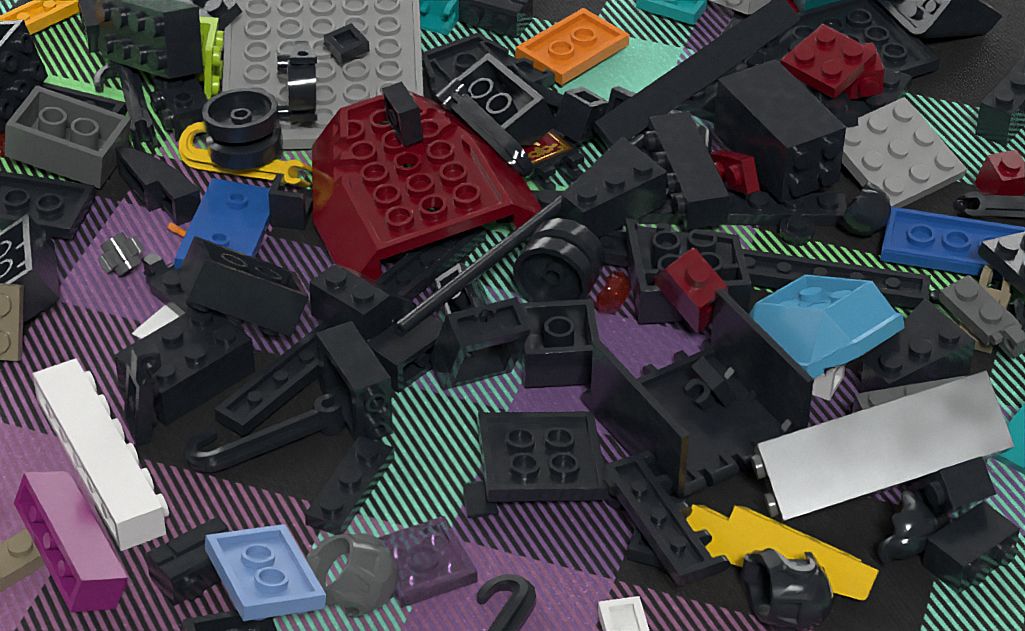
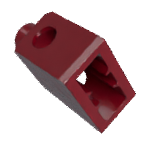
(691, 288)

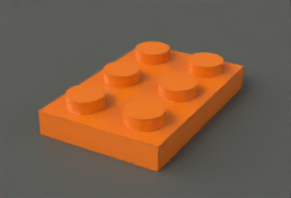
(573, 45)

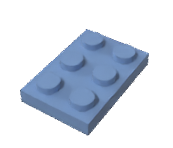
(265, 572)

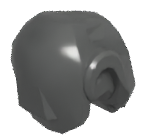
(367, 577)

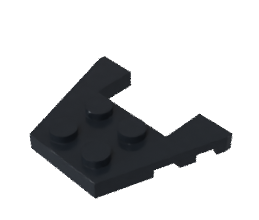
(454, 58)

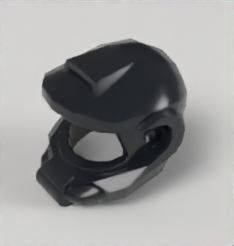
(799, 590)

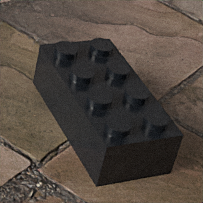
(151, 35)

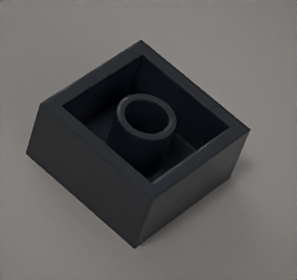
(402, 114)

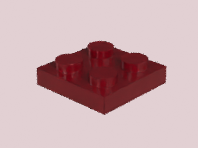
(829, 60)

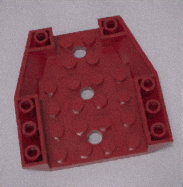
(376, 208)

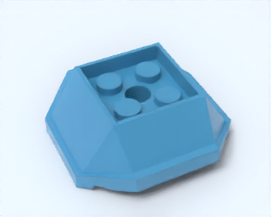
(827, 320)

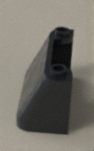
(943, 17)

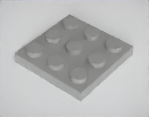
(899, 154)

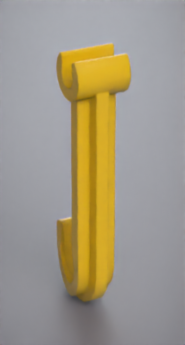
(201, 160)

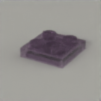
(429, 561)

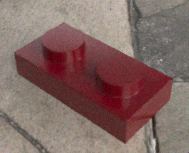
(736, 171)

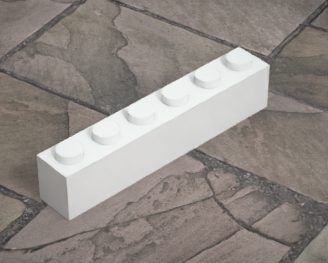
(100, 454)

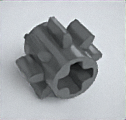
(121, 254)

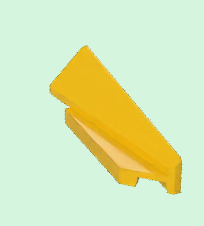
(753, 531)

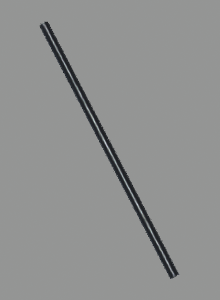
(483, 263)

